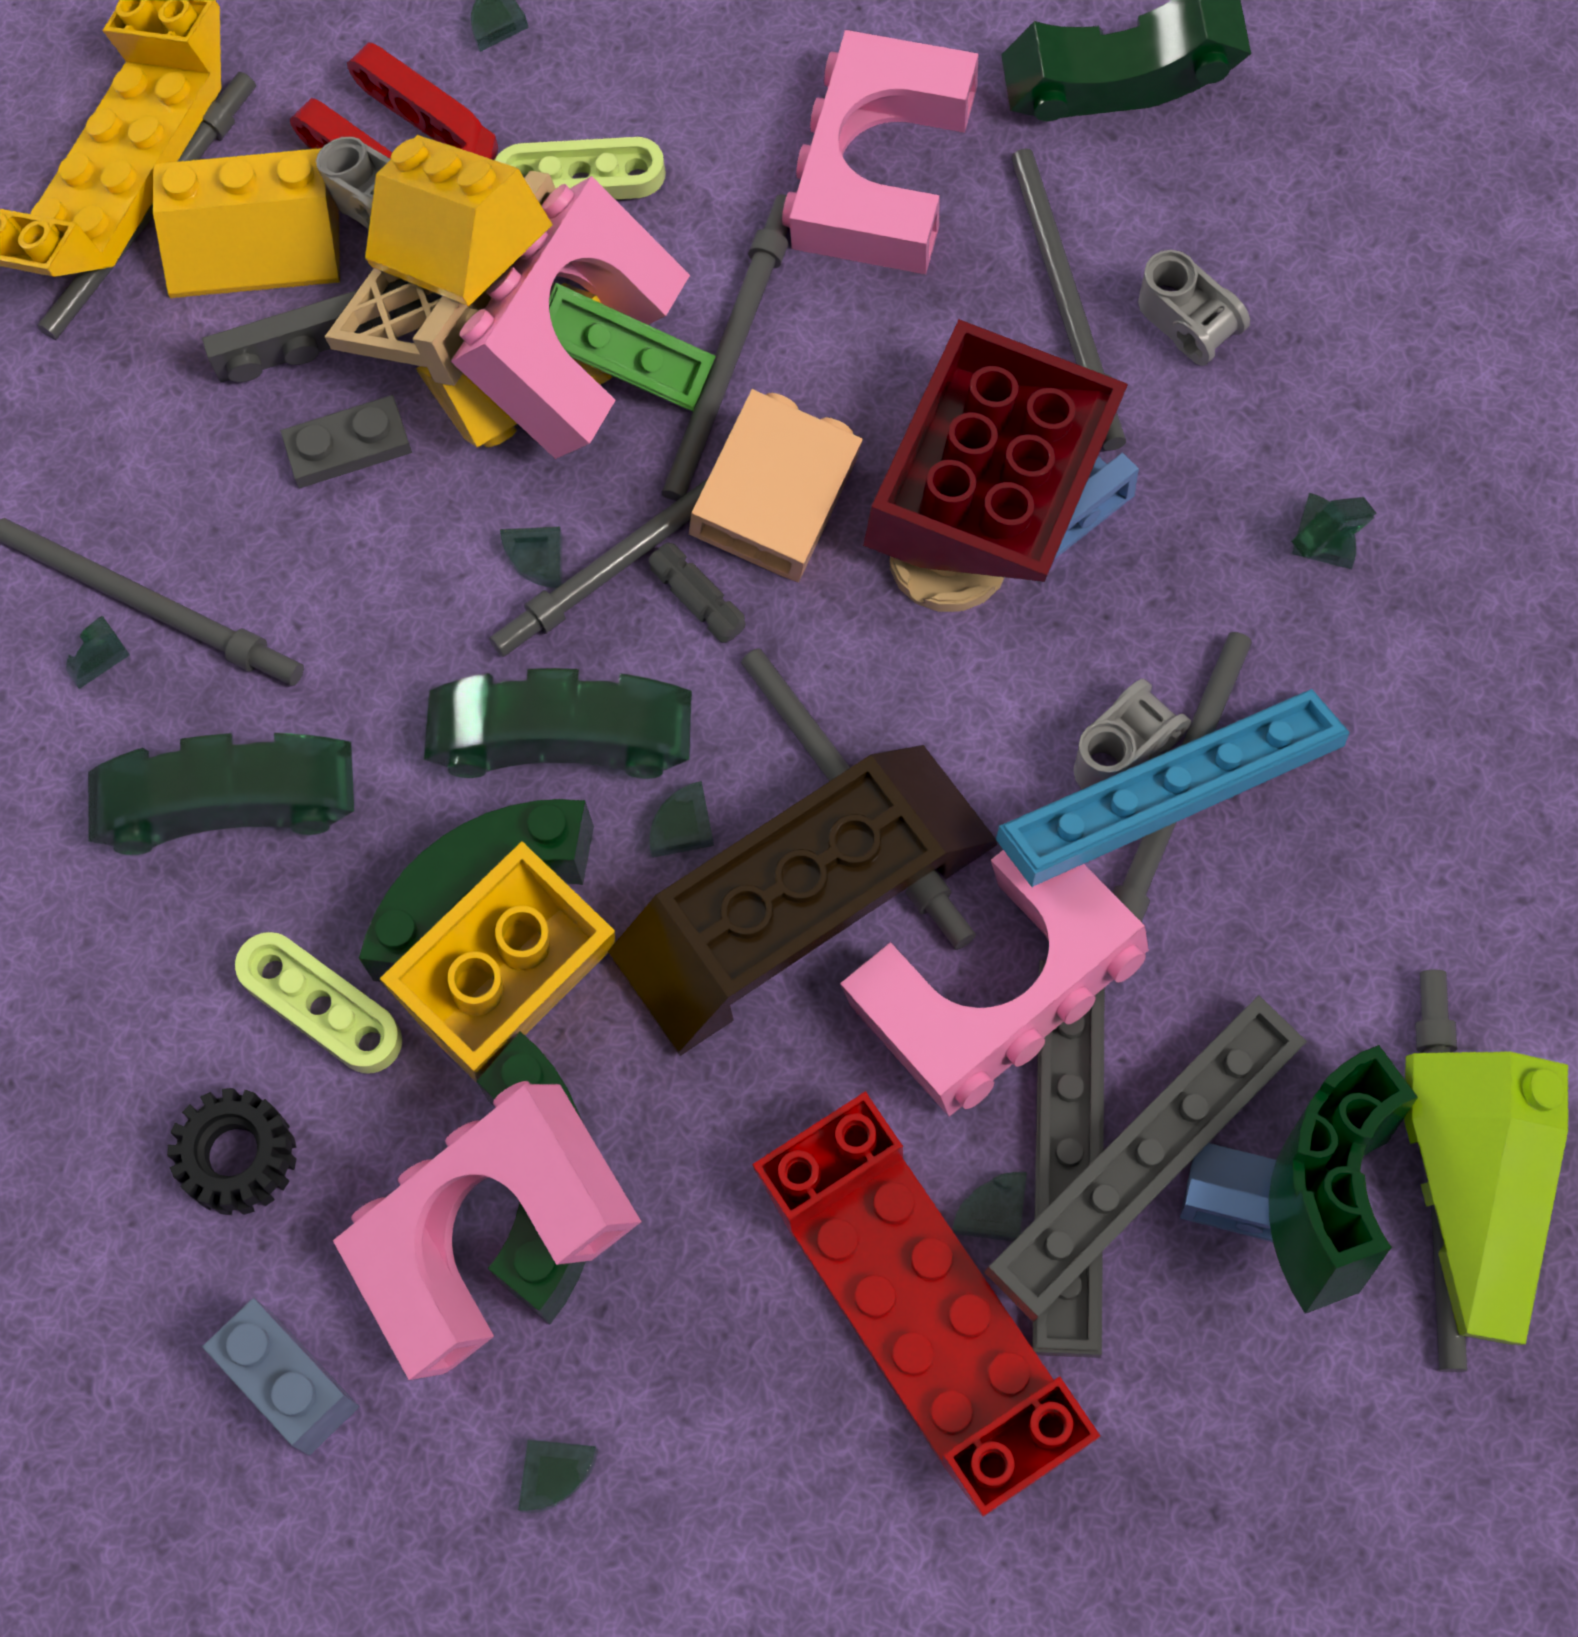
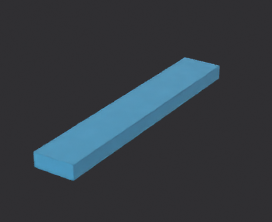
(1170, 787)

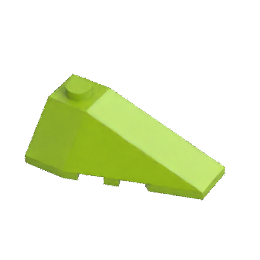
(1493, 1162)

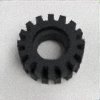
(209, 1122)

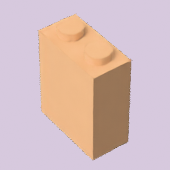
(775, 484)

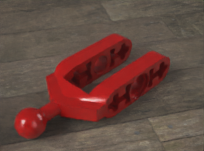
(407, 96)

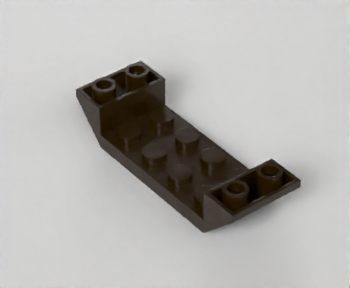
(794, 888)

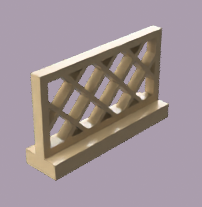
(438, 321)

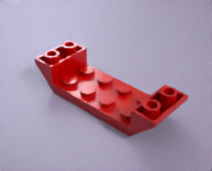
(922, 1306)

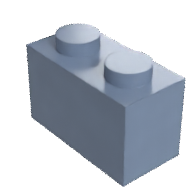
(280, 1377)

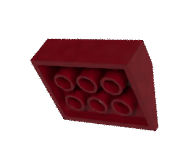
(993, 459)

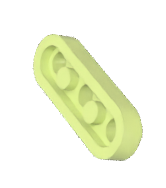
(603, 159)
(302, 982)

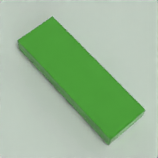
(628, 348)

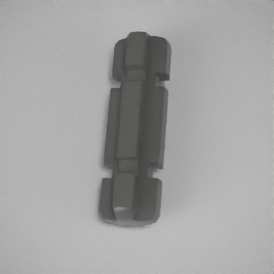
(697, 592)

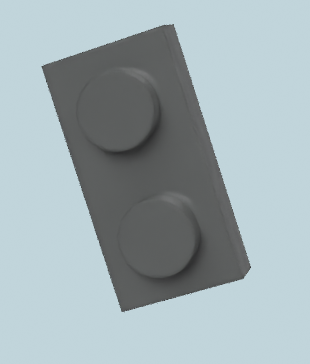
(345, 441)

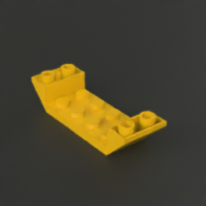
(140, 122)

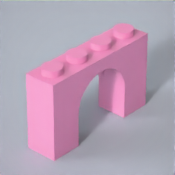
(870, 85)
(512, 342)
(962, 1048)
(404, 1241)

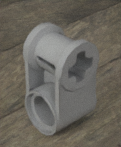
(350, 175)
(1196, 314)
(1131, 732)

